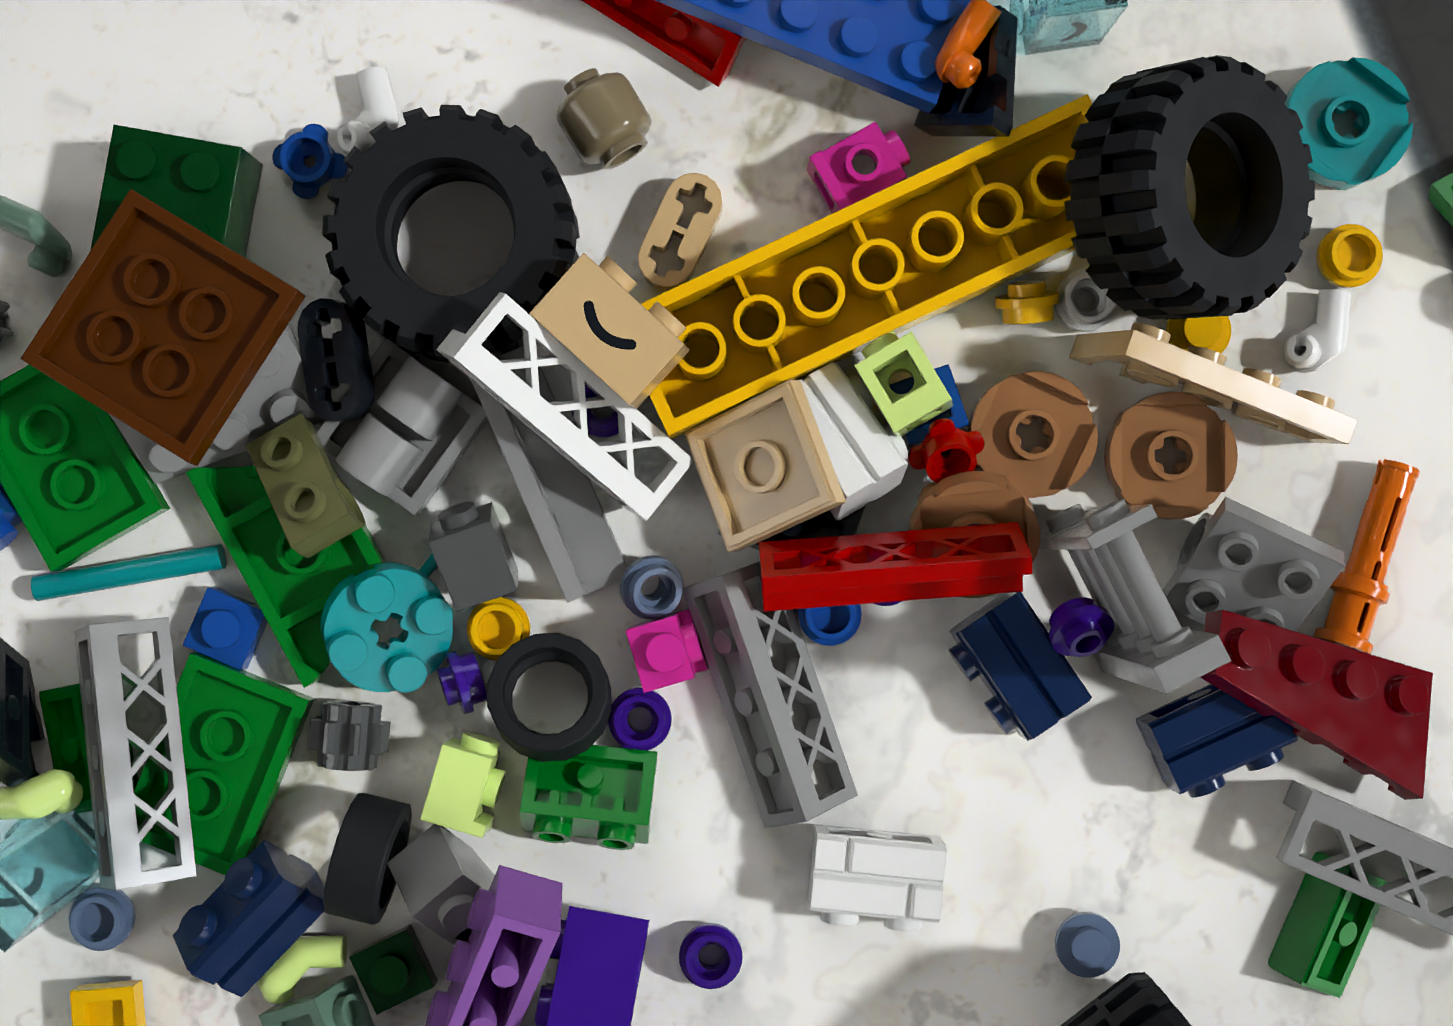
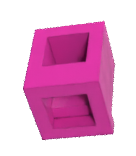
(836, 177)
(666, 650)

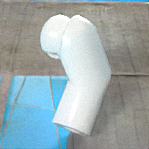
(378, 107)
(1323, 339)

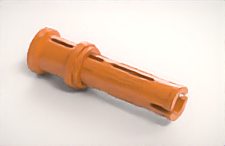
(1361, 585)

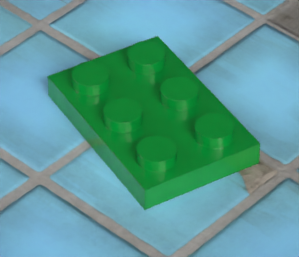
(69, 470)
(235, 752)

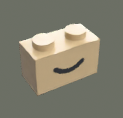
(611, 329)

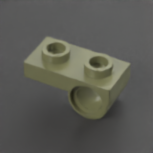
(303, 487)

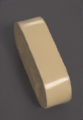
(666, 225)

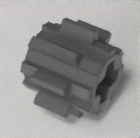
(349, 735)

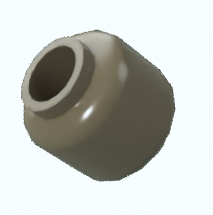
(603, 118)

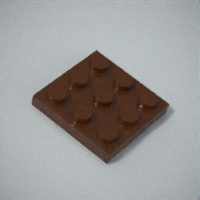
(163, 327)

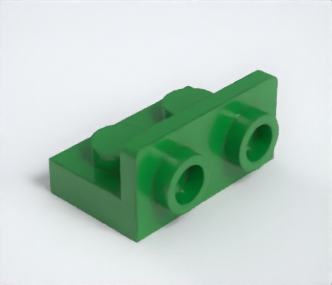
(591, 795)

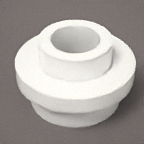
(1069, 313)

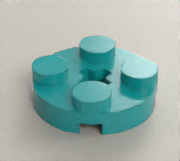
(1381, 119)
(373, 595)

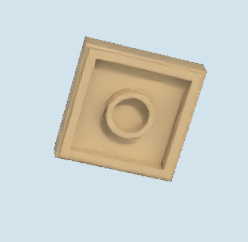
(764, 466)

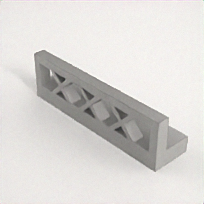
(557, 499)
(761, 698)
(109, 753)
(1381, 836)

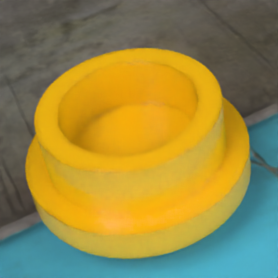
(1349, 256)
(1027, 302)
(1204, 332)
(496, 626)

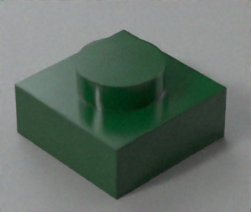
(393, 969)

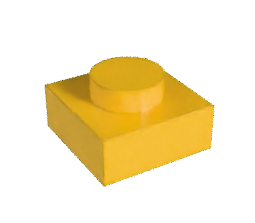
(108, 1004)

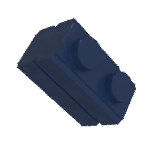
(1018, 665)
(1209, 736)
(250, 918)

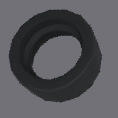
(527, 654)
(358, 871)

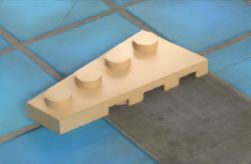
(1202, 372)

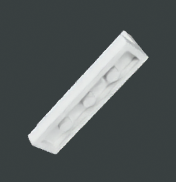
(545, 417)

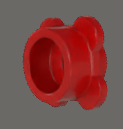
(946, 450)

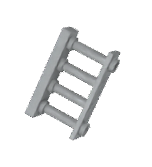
(1146, 637)

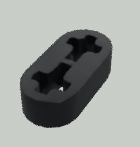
(335, 360)

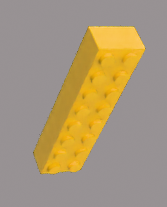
(871, 269)

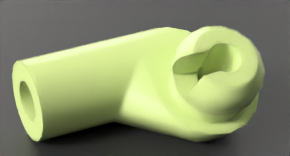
(41, 796)
(307, 952)

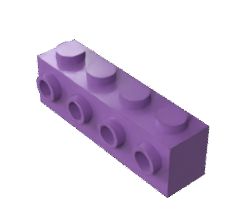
(505, 954)

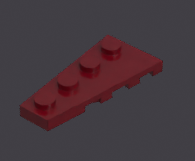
(1331, 695)

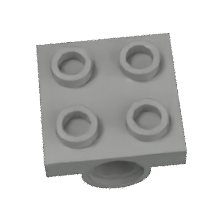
(410, 432)
(1251, 568)

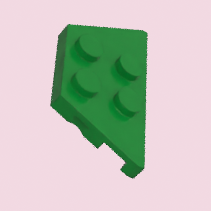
(284, 583)

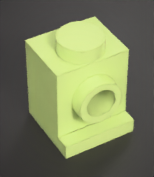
(894, 355)
(464, 784)

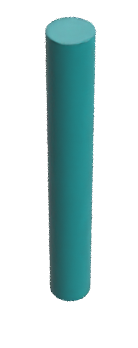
(128, 572)

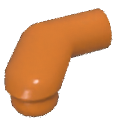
(956, 59)

